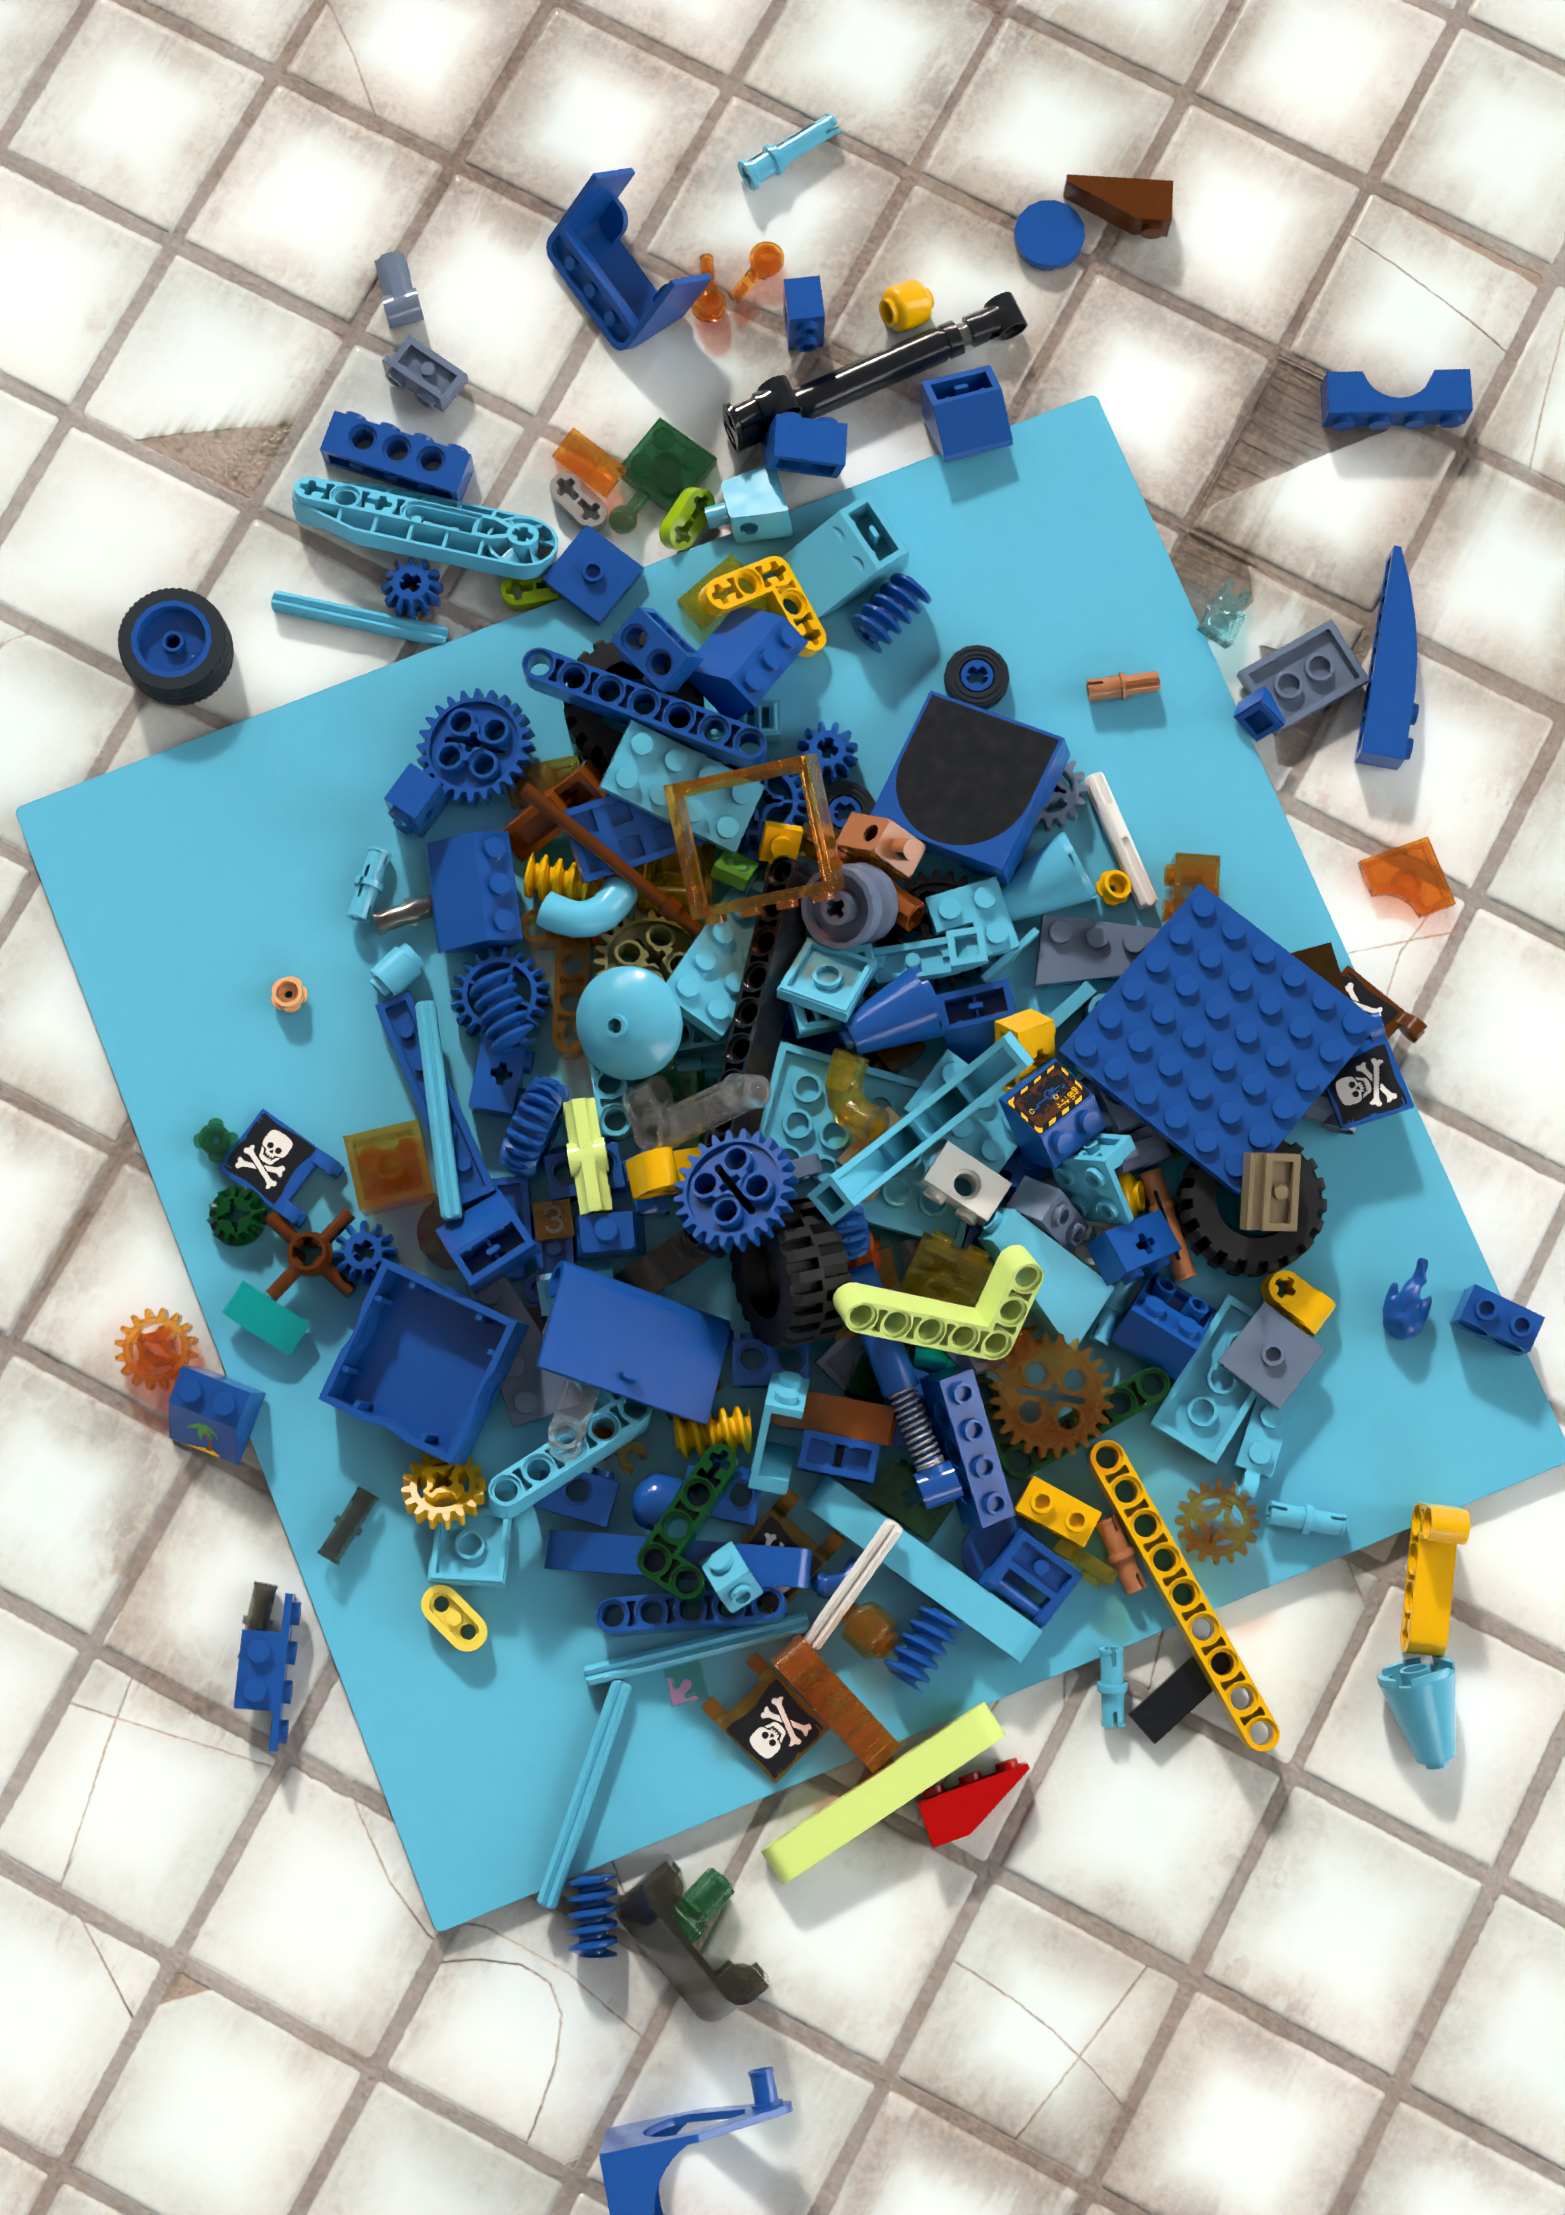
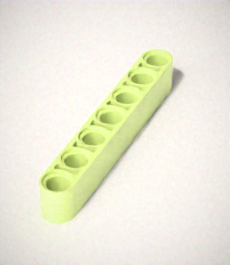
(883, 1793)

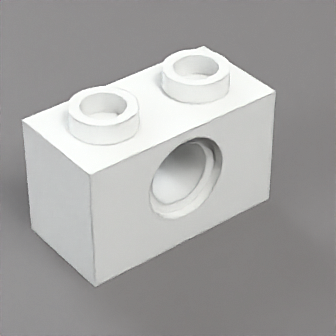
(986, 1185)

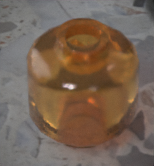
(869, 1630)

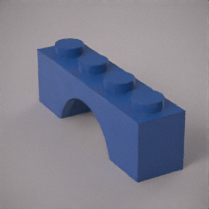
(1352, 401)

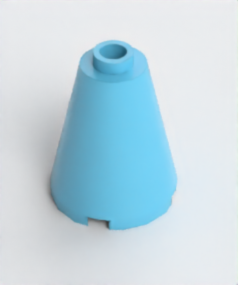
(1048, 881)
(1423, 1706)

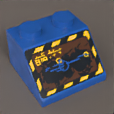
(1051, 1114)

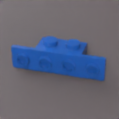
(264, 1669)

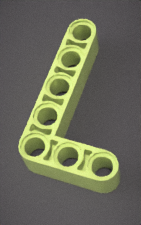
(976, 1332)

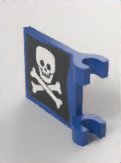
(1369, 1083)
(276, 1164)

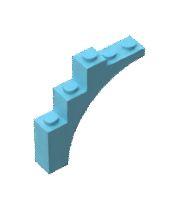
(920, 1128)

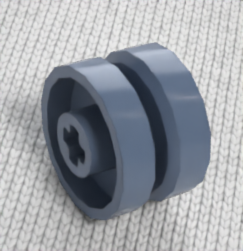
(858, 913)

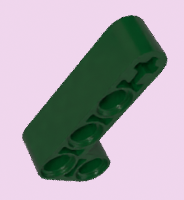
(695, 1517)

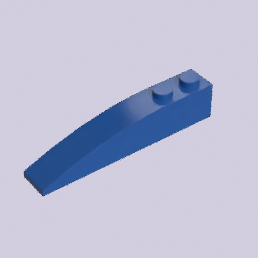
(1392, 674)

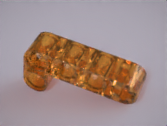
(564, 984)
(835, 1703)

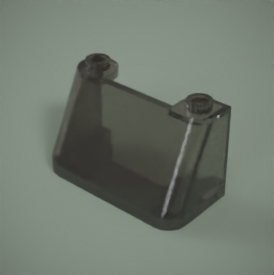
(706, 1991)

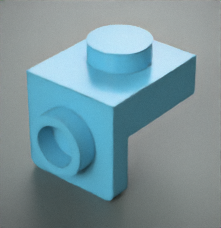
(731, 1577)

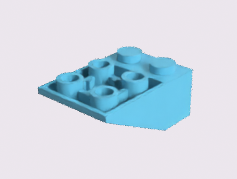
(847, 556)

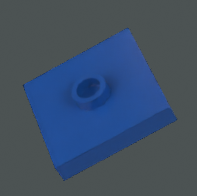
(592, 575)

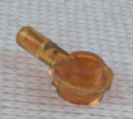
(765, 261)
(711, 303)

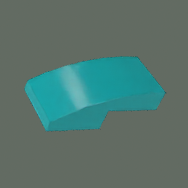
(266, 1318)

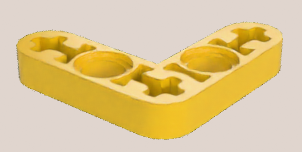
(774, 592)

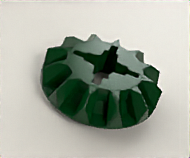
(249, 1227)

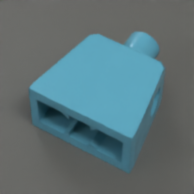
(752, 507)

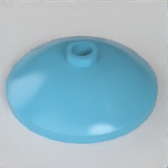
(647, 1017)

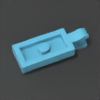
(1261, 1444)

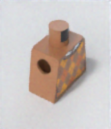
(890, 849)

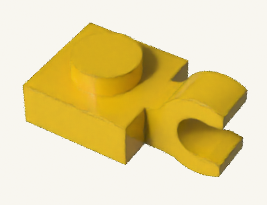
(779, 840)

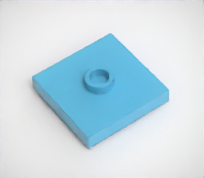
(827, 980)
(472, 1552)

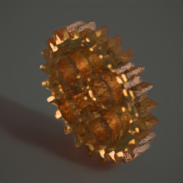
(1045, 1431)

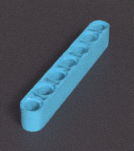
(926, 1571)

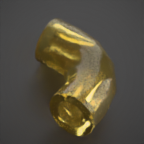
(847, 1099)

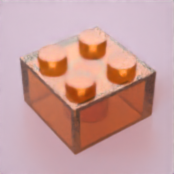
(390, 1167)

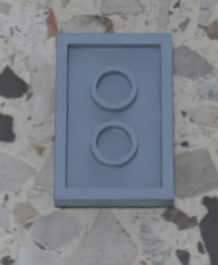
(1306, 674)

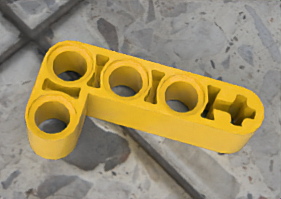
(656, 1171)
(1431, 1576)

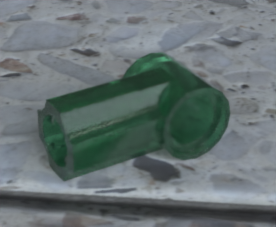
(701, 1903)

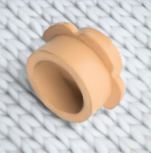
(279, 991)

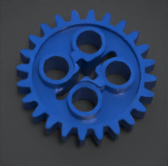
(486, 718)
(764, 1167)

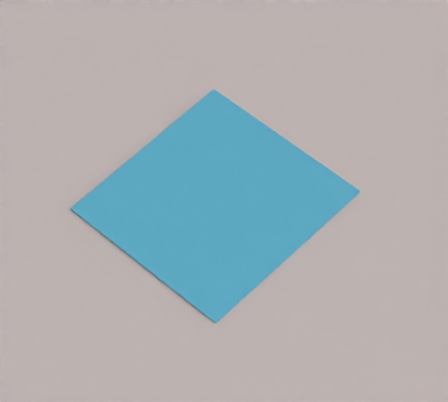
(237, 866)

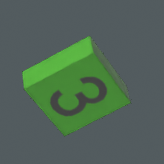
(734, 870)

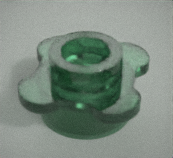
(205, 1138)

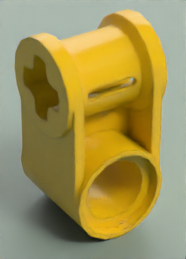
(1301, 1305)

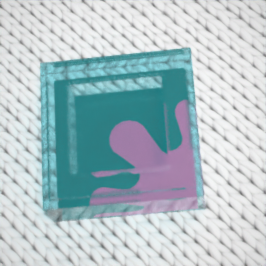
(686, 1683)

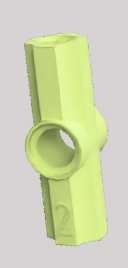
(587, 1156)

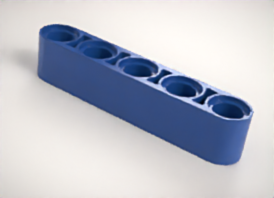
(672, 1618)

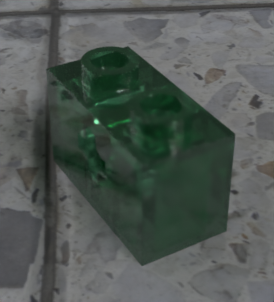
(888, 1498)

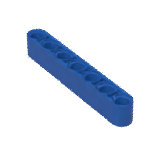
(633, 694)
(619, 1554)

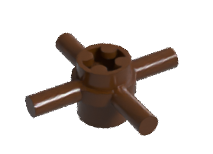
(321, 1265)

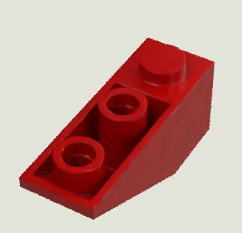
(961, 1808)

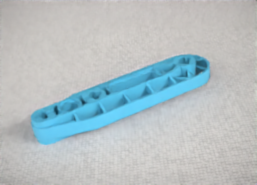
(426, 526)

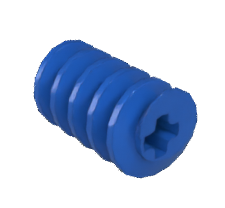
(887, 609)
(500, 1012)
(922, 1646)
(592, 1915)

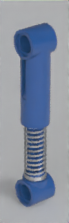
(897, 1379)

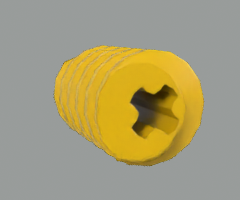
(556, 879)
(718, 1431)

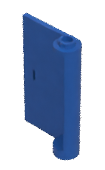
(659, 1346)

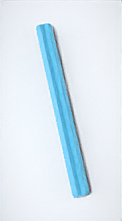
(438, 1110)
(694, 1649)
(584, 1794)

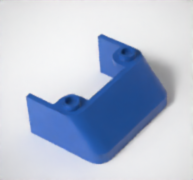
(605, 275)

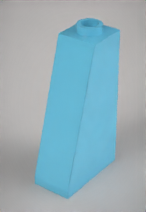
(1070, 1289)

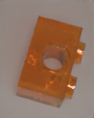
(1189, 871)

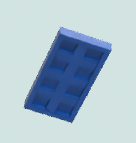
(625, 831)

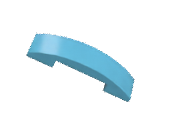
(936, 957)

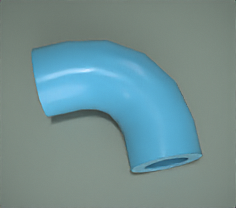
(589, 916)

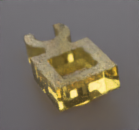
(1093, 1570)

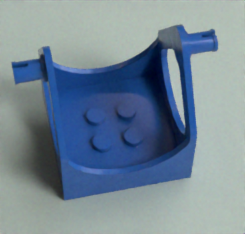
(639, 2152)

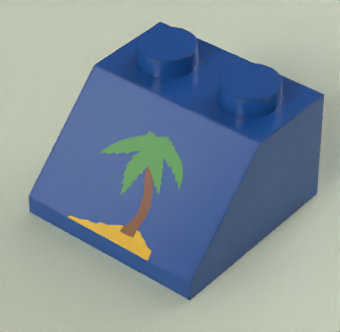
(213, 1412)

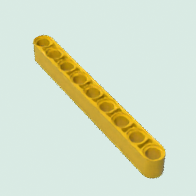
(1197, 1607)

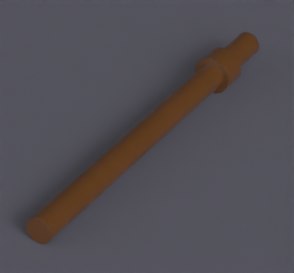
(668, 907)

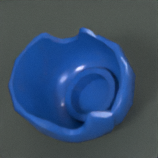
(653, 1498)

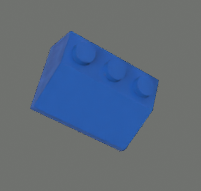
(745, 659)
(473, 892)

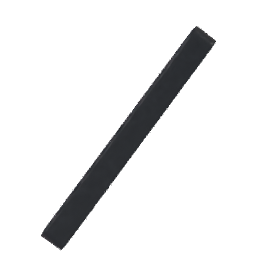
(758, 1011)

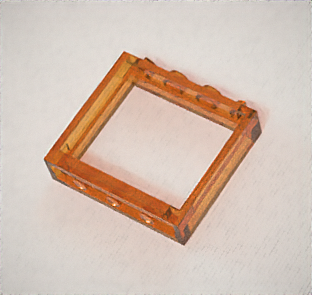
(820, 823)

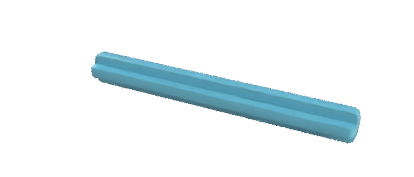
(359, 618)

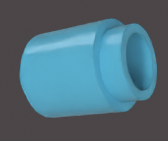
(396, 971)

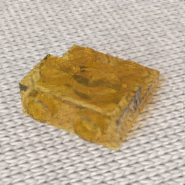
(946, 1271)

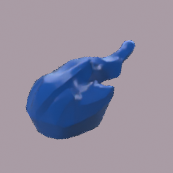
(1406, 1311)

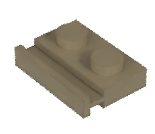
(1270, 1191)

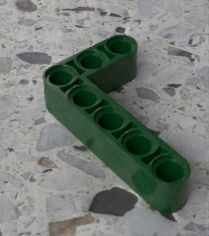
(1130, 1389)

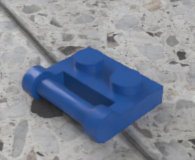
(1039, 1568)

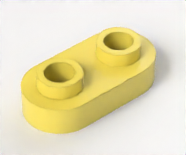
(454, 1618)

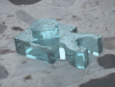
(1222, 616)

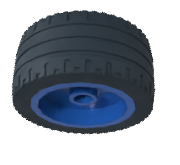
(175, 646)

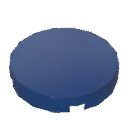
(1049, 235)
(984, 1546)

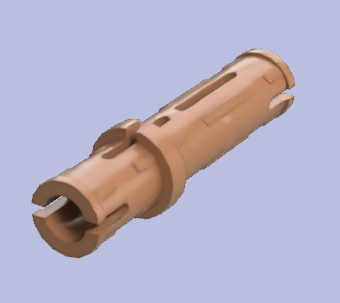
(1153, 1182)

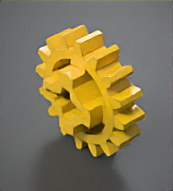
(443, 1491)

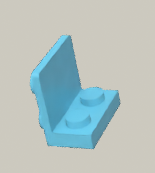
(1091, 1181)

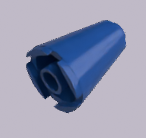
(895, 1016)

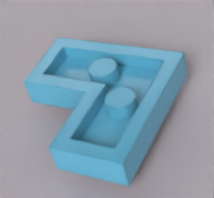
(975, 906)

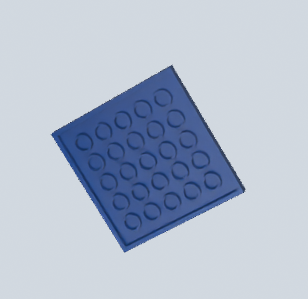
(1217, 1037)

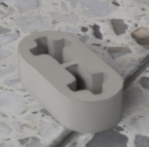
(583, 495)

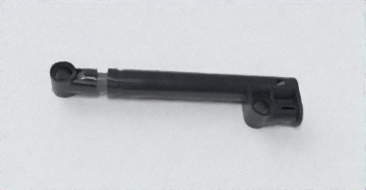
(749, 420)

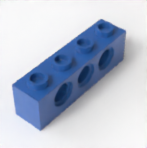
(349, 429)
(968, 1444)

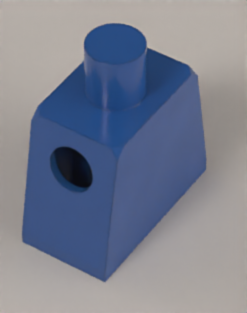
(609, 1236)

